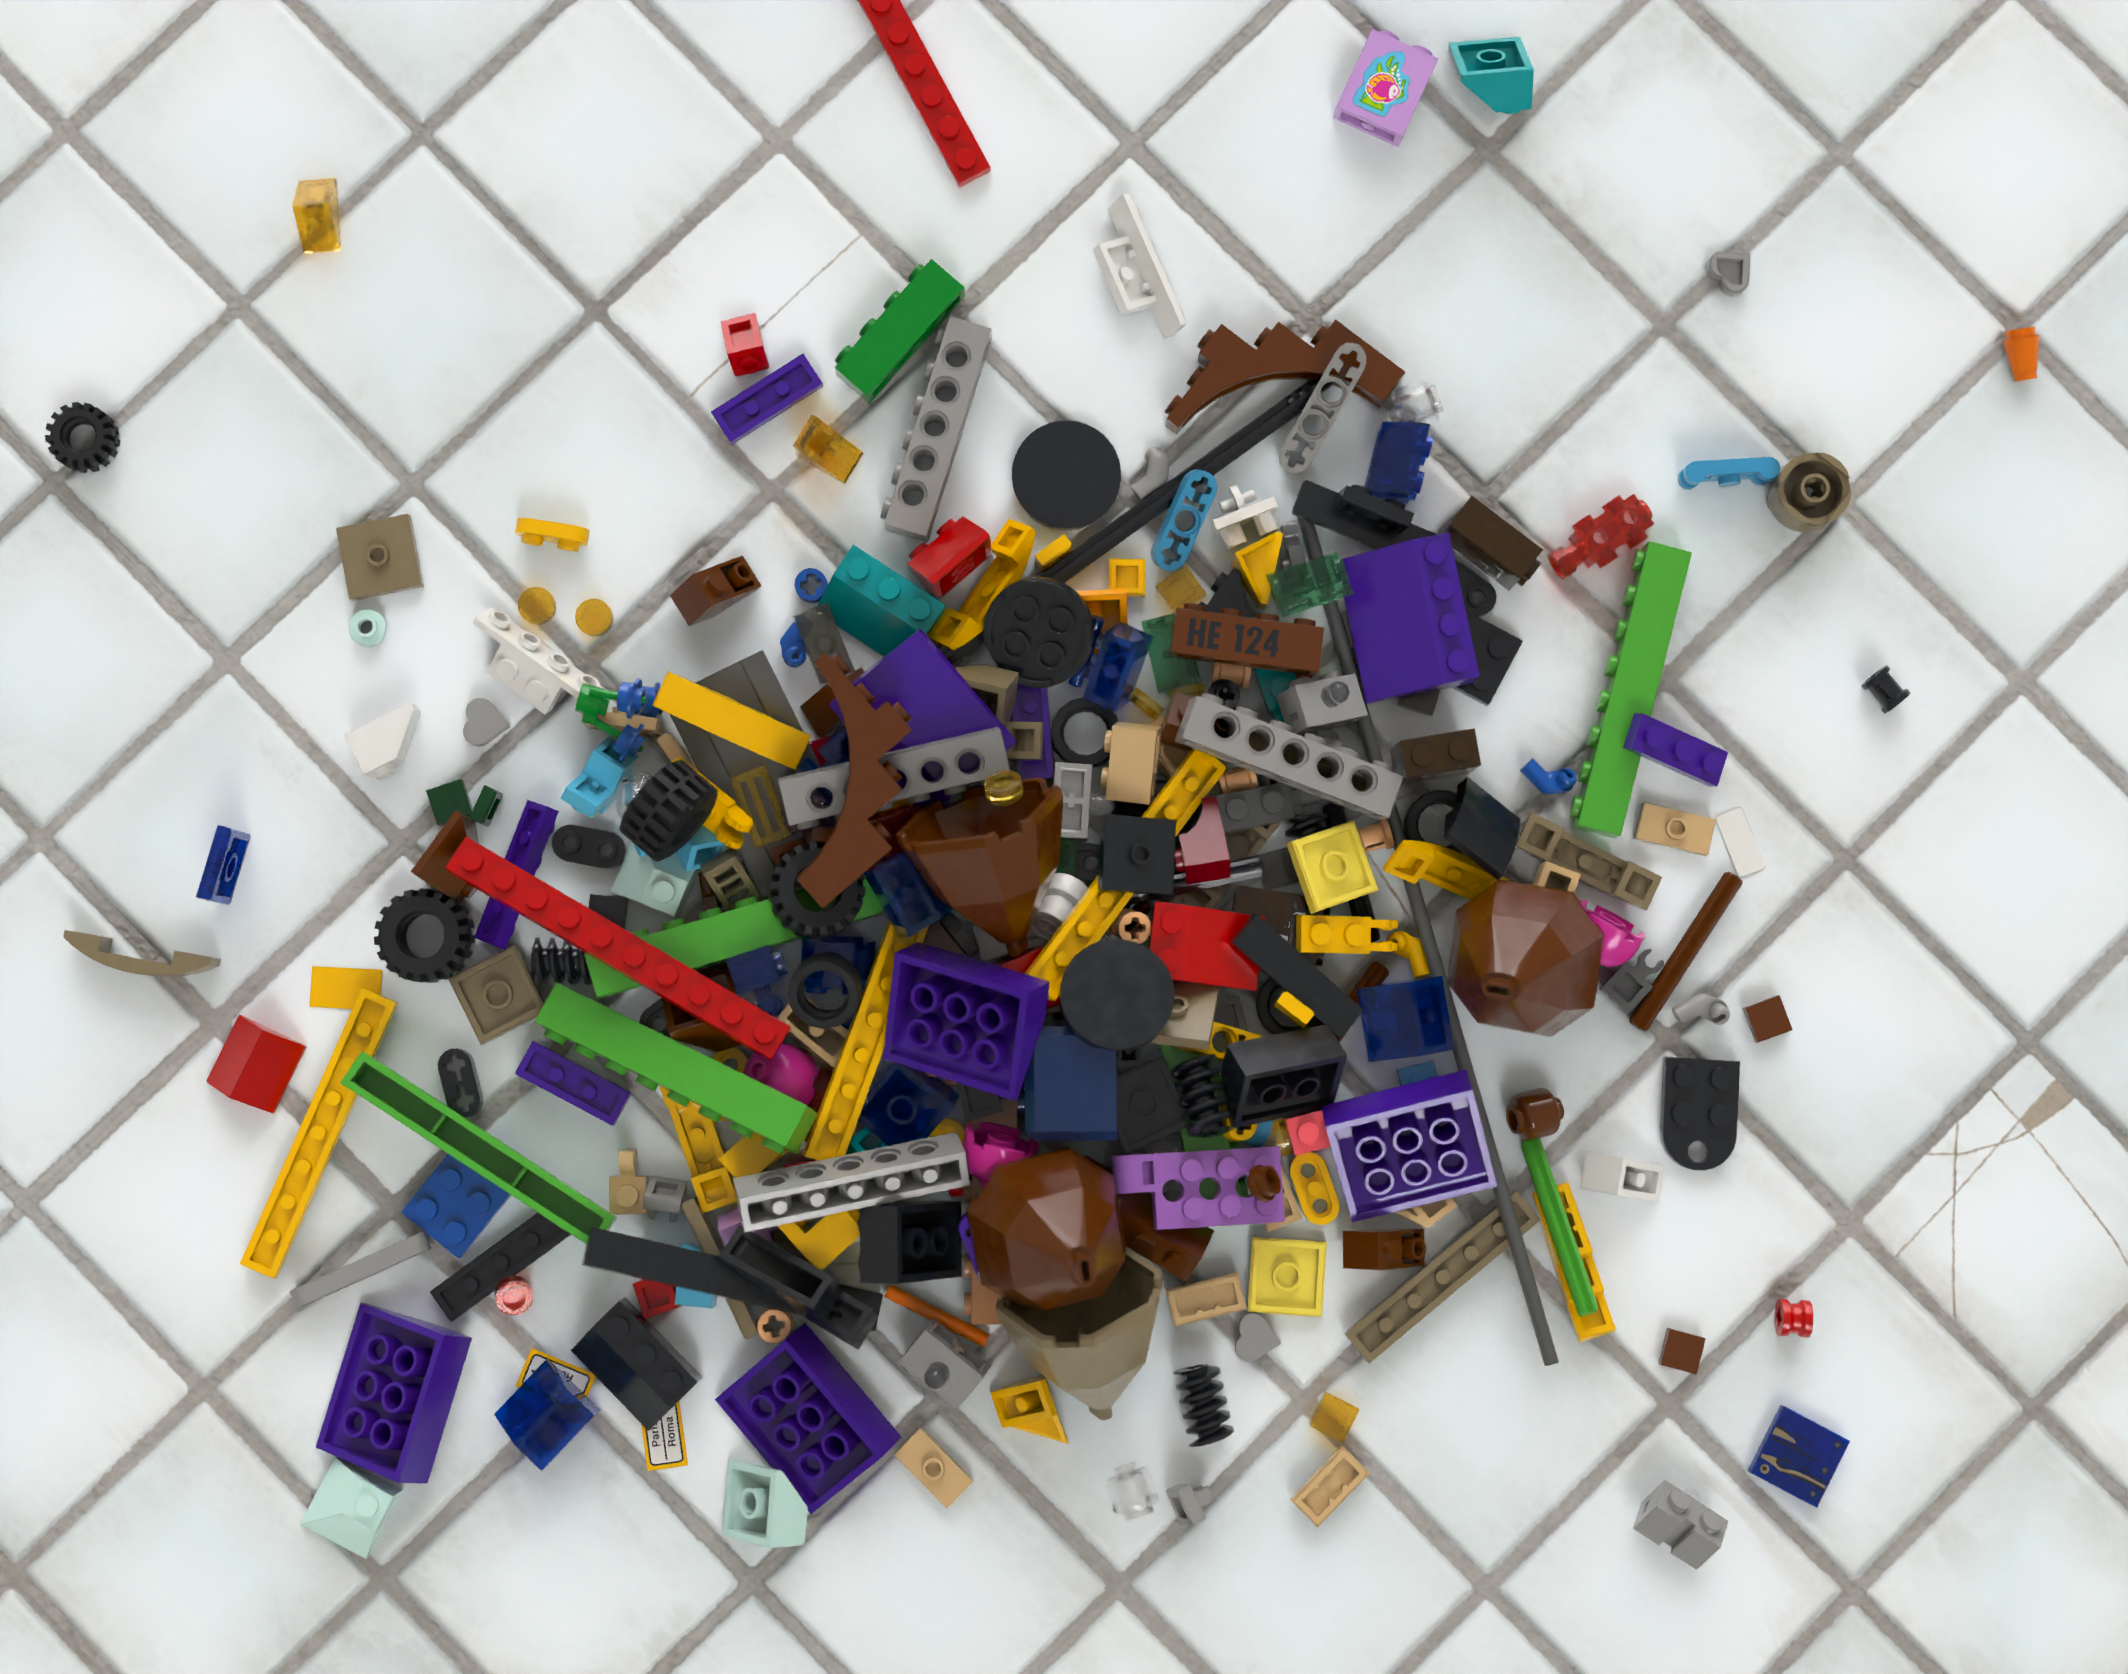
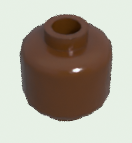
(1534, 1114)

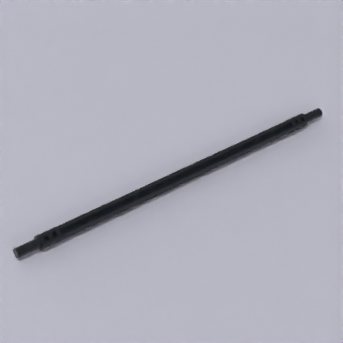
(1162, 498)

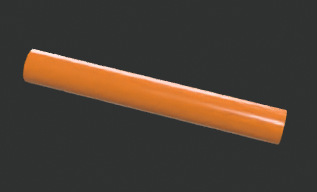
(930, 1311)

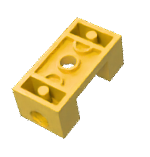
(817, 1244)

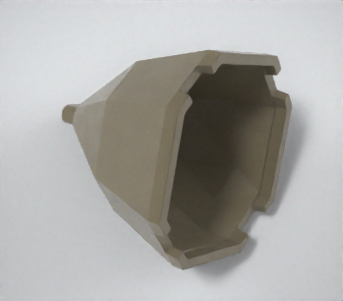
(1094, 1343)

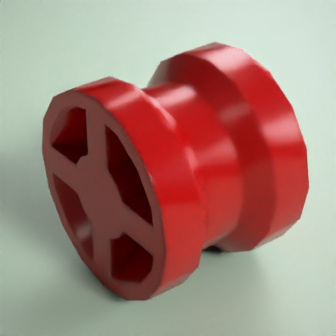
(1793, 1318)

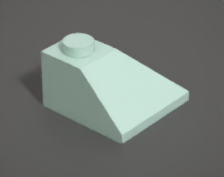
(655, 884)
(351, 1507)
(762, 1507)

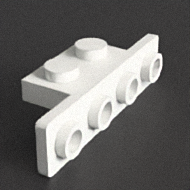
(1135, 270)
(529, 665)

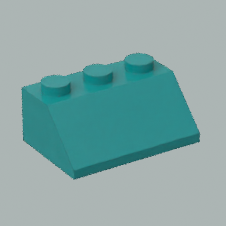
(878, 603)

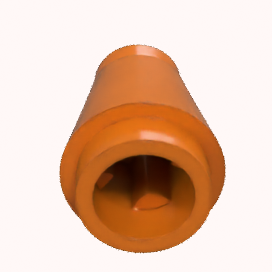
(2022, 352)

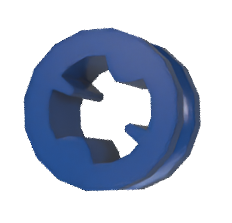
(802, 578)

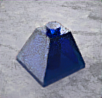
(906, 1105)

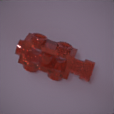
(1613, 531)

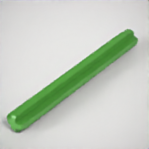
(1559, 1227)

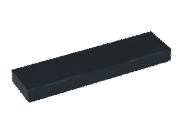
(1296, 975)
(501, 1260)

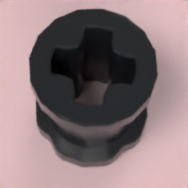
(1885, 689)
(1233, 693)

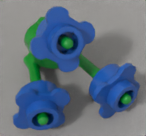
(630, 698)

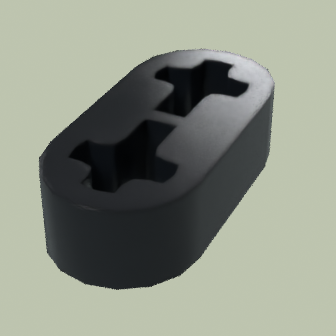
(469, 1081)

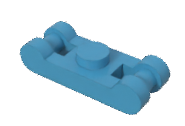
(1729, 471)

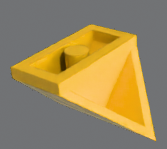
(1255, 563)
(1029, 1408)

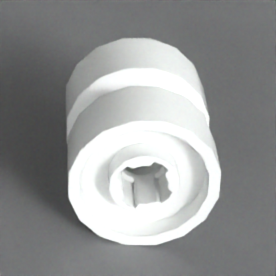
(1057, 904)

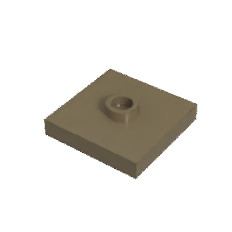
(379, 557)
(498, 994)
(1191, 1016)

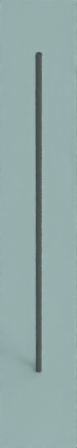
(1437, 969)

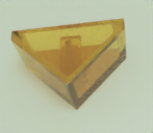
(317, 215)
(826, 450)

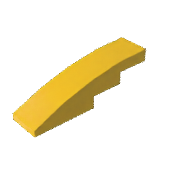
(731, 720)
(1600, 1322)

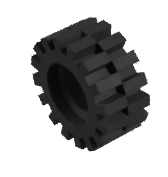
(70, 419)

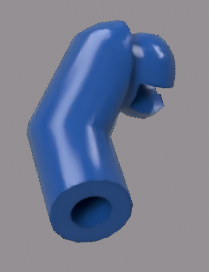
(792, 647)
(1551, 781)

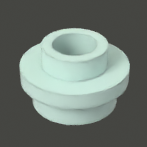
(377, 633)

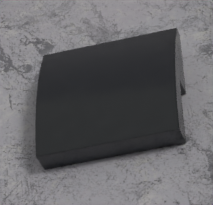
(1482, 828)

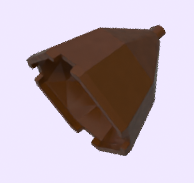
(990, 857)
(1532, 945)
(1039, 1225)

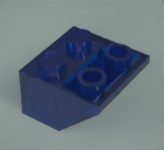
(1397, 459)
(905, 894)
(1405, 1018)
(545, 1414)

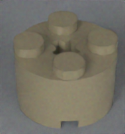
(1829, 496)

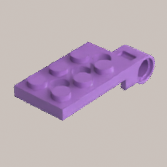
(1188, 1169)

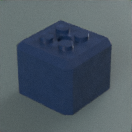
(1069, 1089)

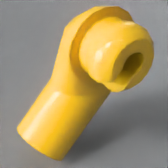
(1410, 949)

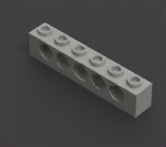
(972, 342)
(985, 744)
(1380, 780)
(851, 1181)

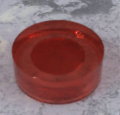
(513, 1295)

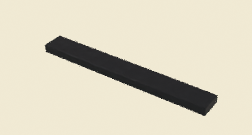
(687, 1270)

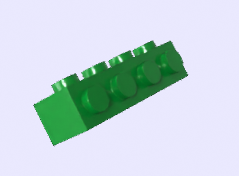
(899, 331)

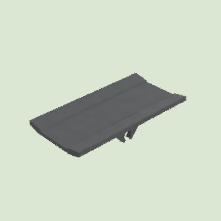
(755, 686)

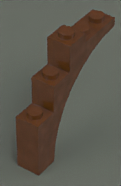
(1279, 356)
(871, 733)

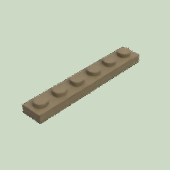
(1436, 1281)

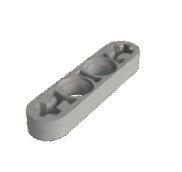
(1326, 410)
(360, 1270)

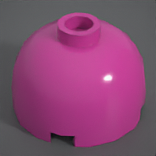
(1619, 941)
(788, 1072)
(994, 1145)

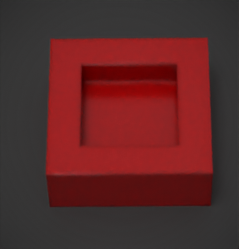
(654, 1297)

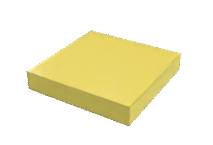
(1332, 866)
(1286, 1276)

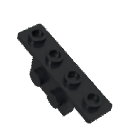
(1357, 515)

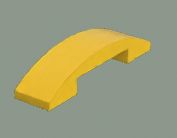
(1012, 554)
(1440, 867)
(702, 1150)

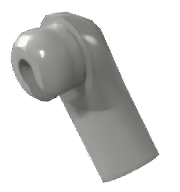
(1157, 473)
(1702, 1006)

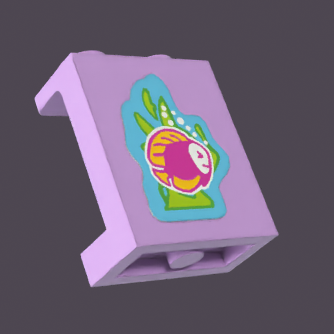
(1385, 86)

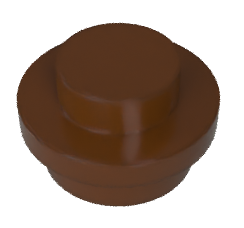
(1263, 1182)

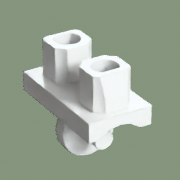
(1259, 513)

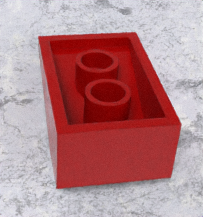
(950, 557)
(1198, 946)

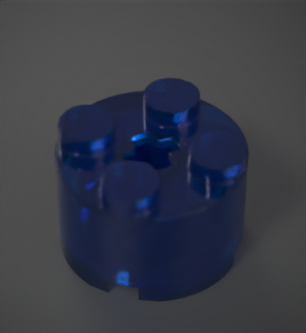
(847, 946)

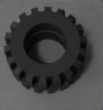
(668, 810)
(797, 917)
(394, 931)

